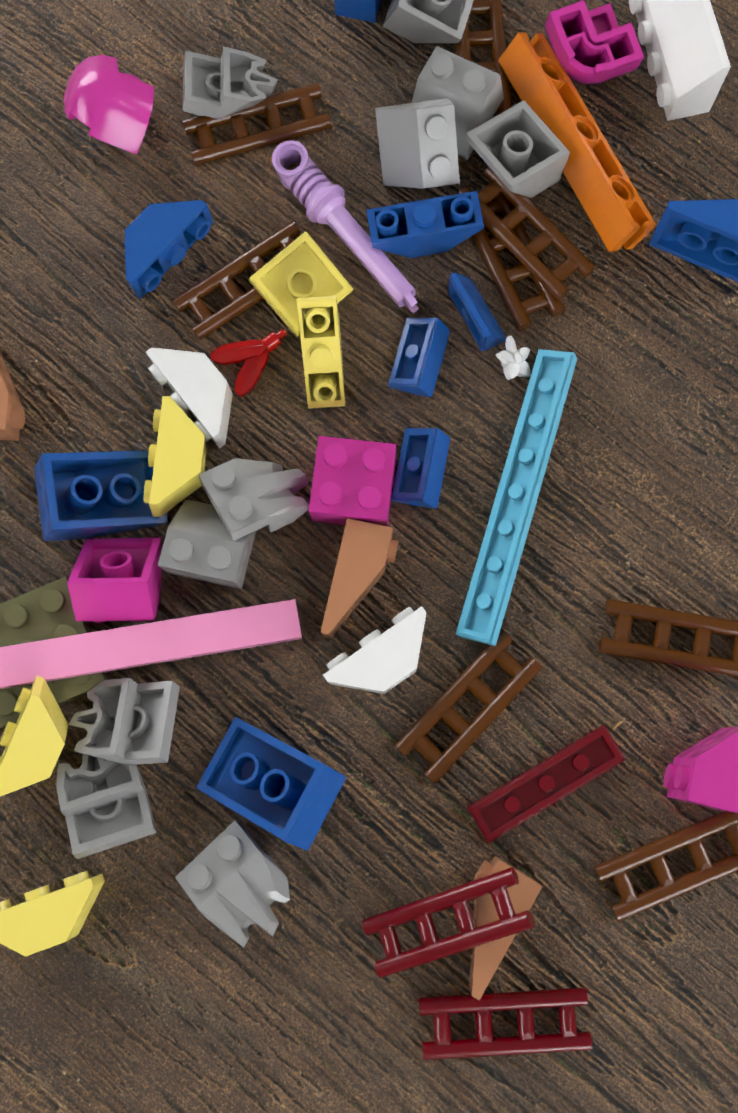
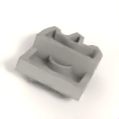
(224, 84)
(254, 495)
(128, 721)
(103, 805)
(235, 884)

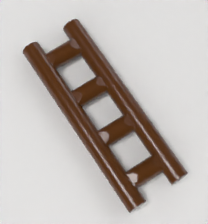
(493, 37)
(276, 133)
(528, 253)
(504, 278)
(223, 279)
(660, 651)
(468, 732)
(654, 853)

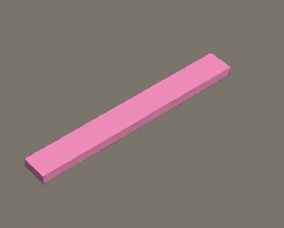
(149, 643)

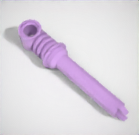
(327, 206)

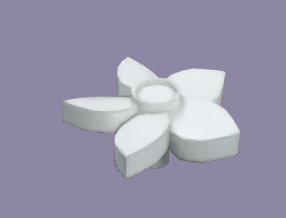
(514, 360)

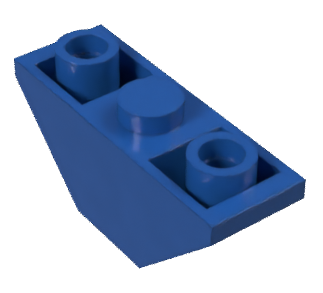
(425, 225)
(161, 239)

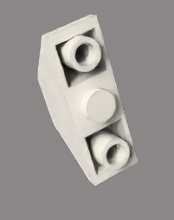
(196, 389)
(384, 657)

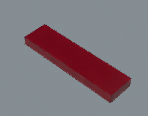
(545, 783)

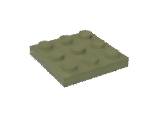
(37, 617)

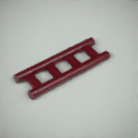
(470, 936)
(524, 1043)

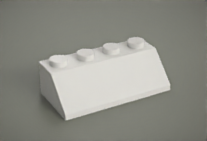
(682, 53)

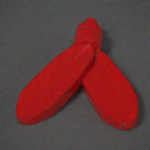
(255, 355)

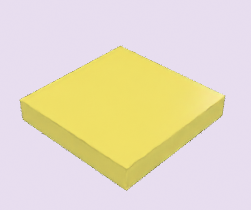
(296, 273)

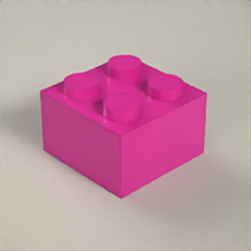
(352, 481)

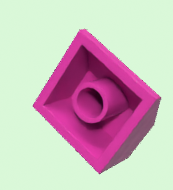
(116, 580)
(707, 772)

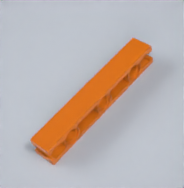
(592, 165)

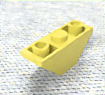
(321, 351)
(175, 458)
(34, 740)
(48, 916)

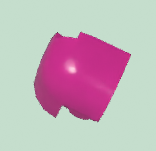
(592, 43)
(109, 102)

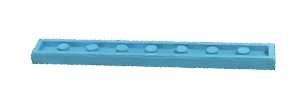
(516, 497)

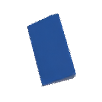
(475, 312)
(419, 356)
(421, 467)

